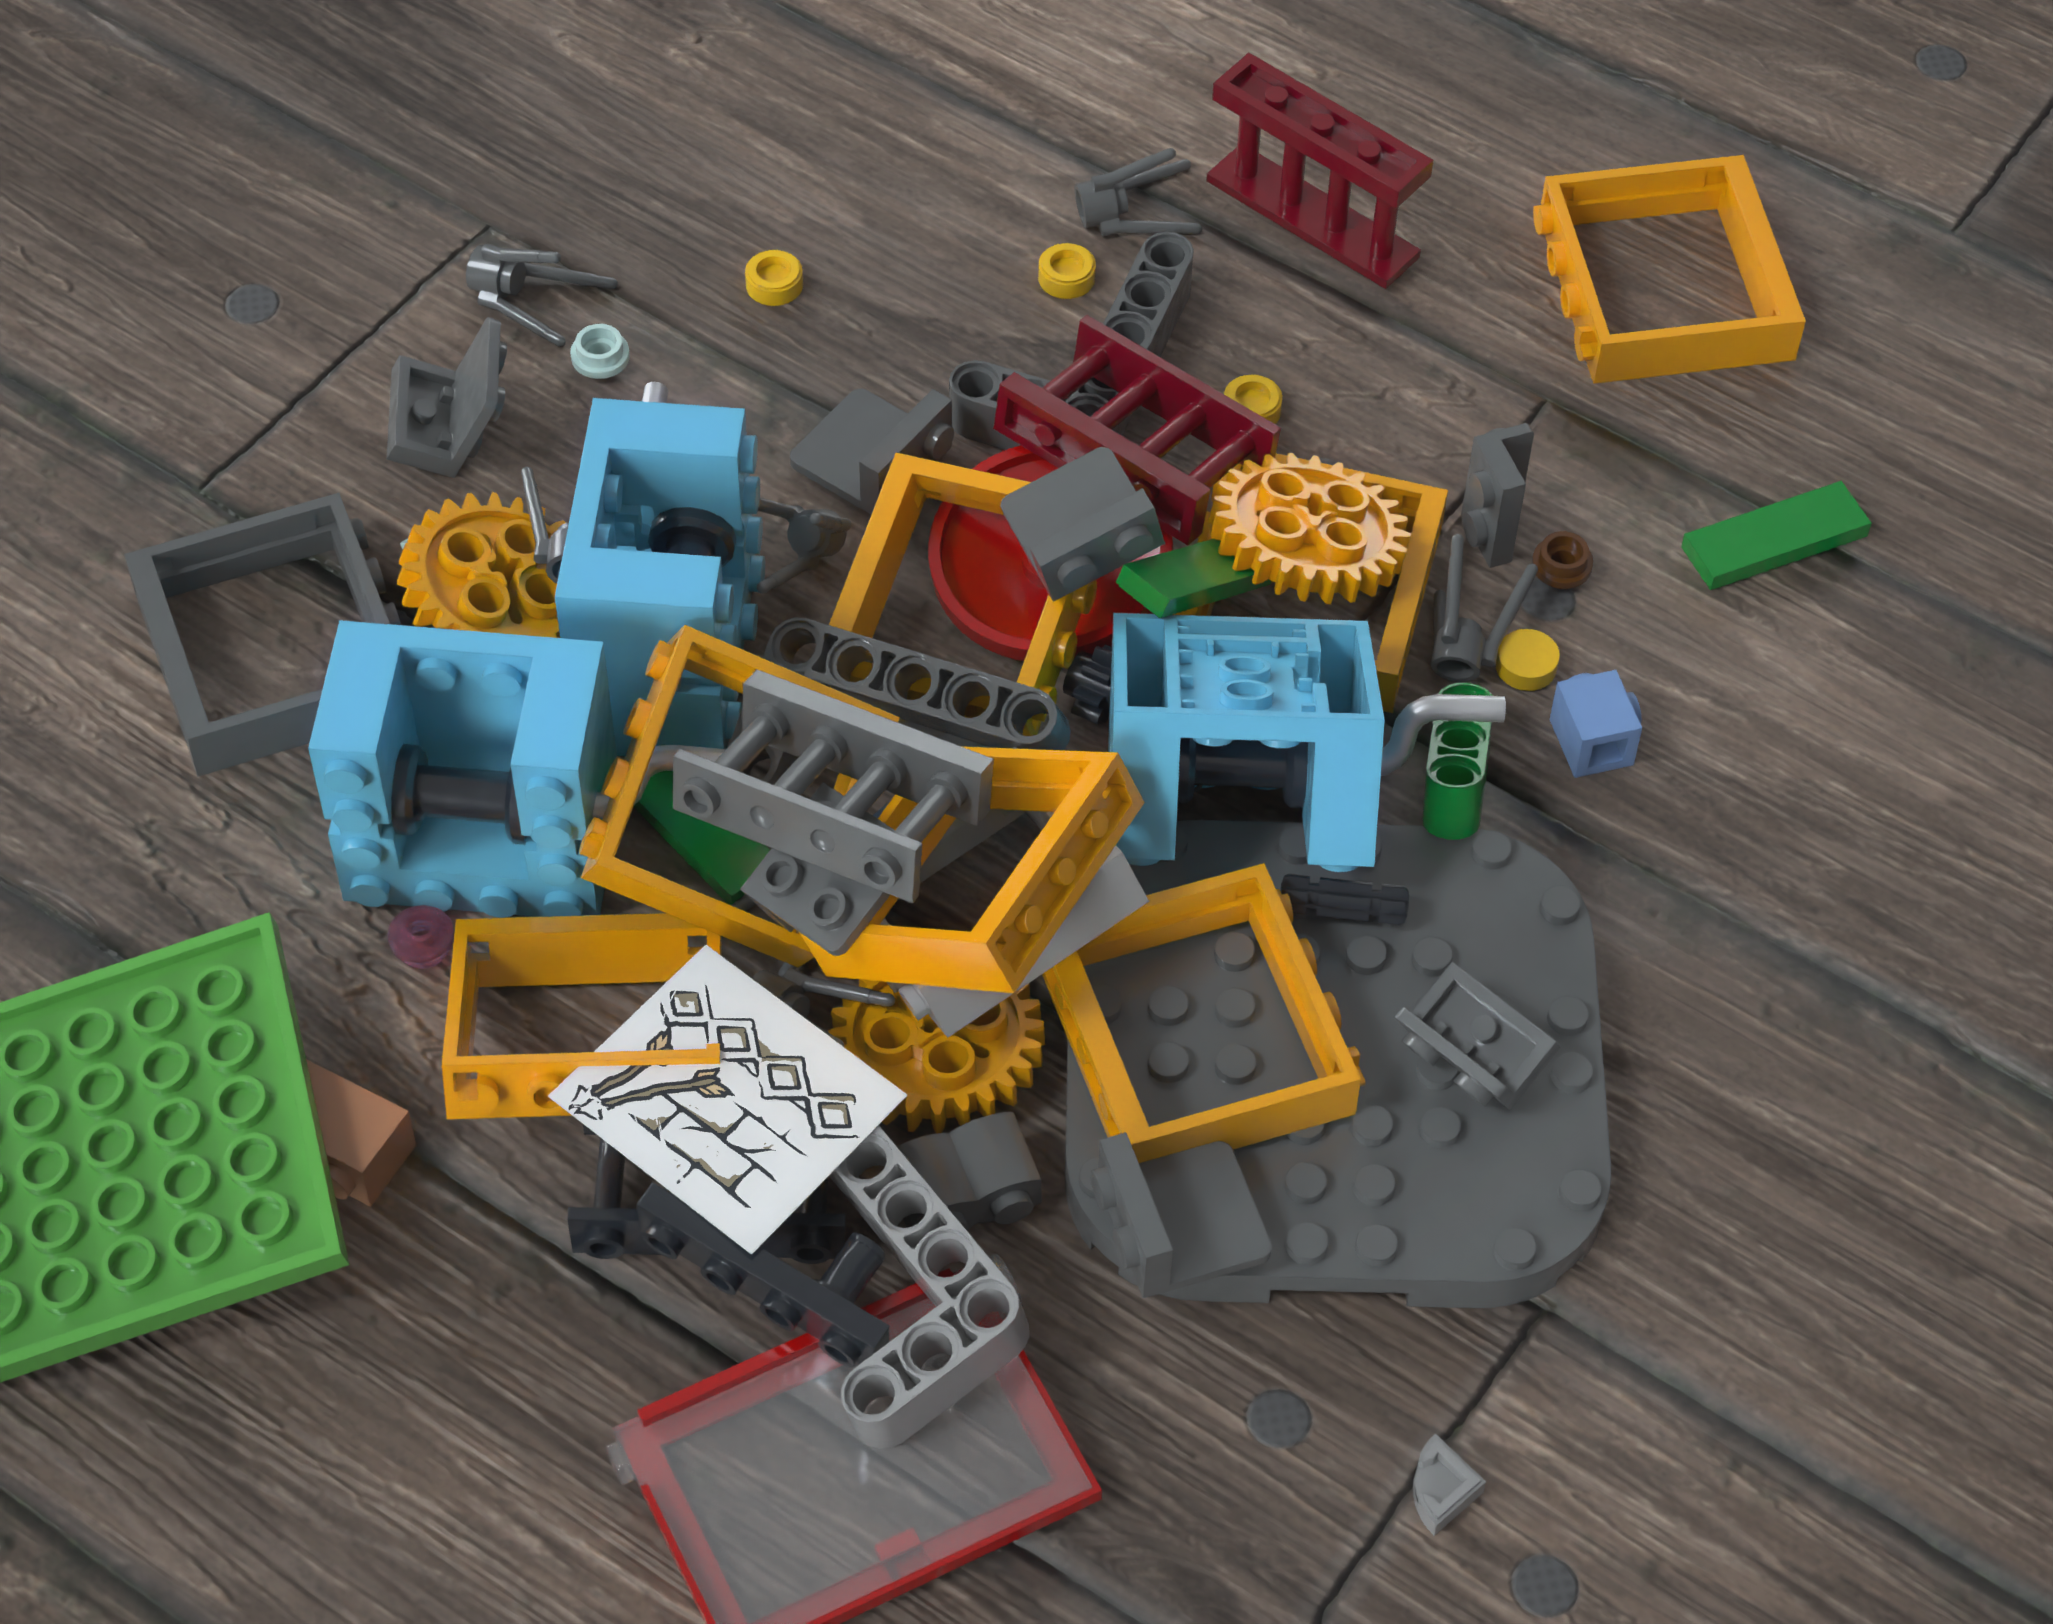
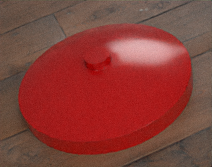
(990, 582)

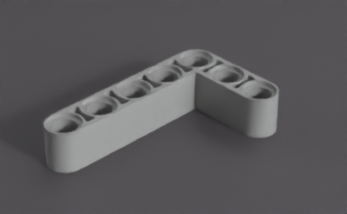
(958, 1300)

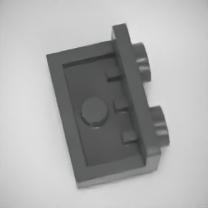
(1496, 491)
(1479, 1036)

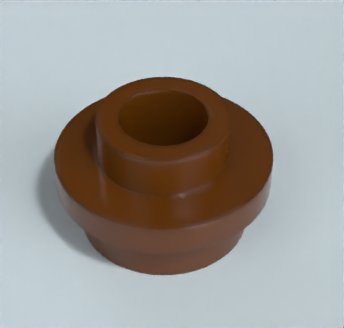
(1563, 560)

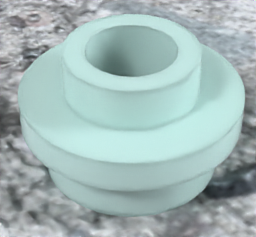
(599, 351)

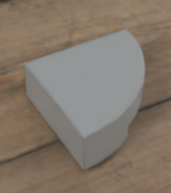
(1443, 1485)

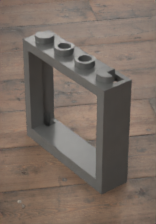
(229, 554)

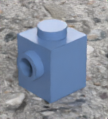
(1596, 722)

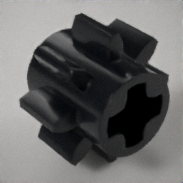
(1090, 683)

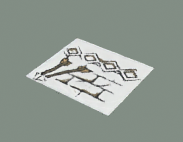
(736, 1135)

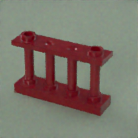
(1336, 139)
(1062, 433)

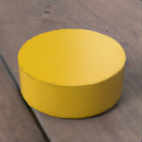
(1066, 271)
(774, 277)
(1257, 394)
(1527, 659)

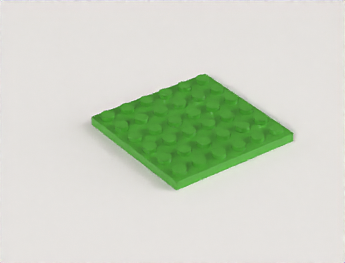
(156, 1147)

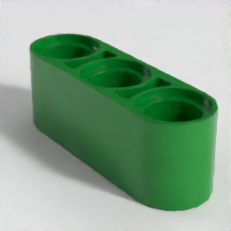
(1456, 772)

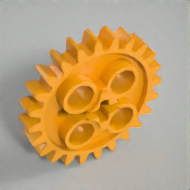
(1309, 528)
(478, 570)
(939, 1072)

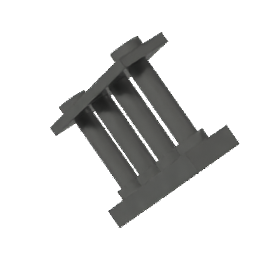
(848, 741)

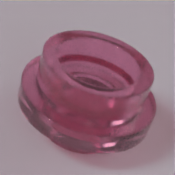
(422, 950)

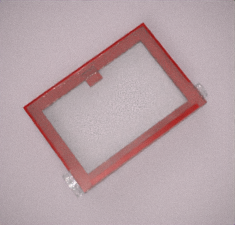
(807, 1524)

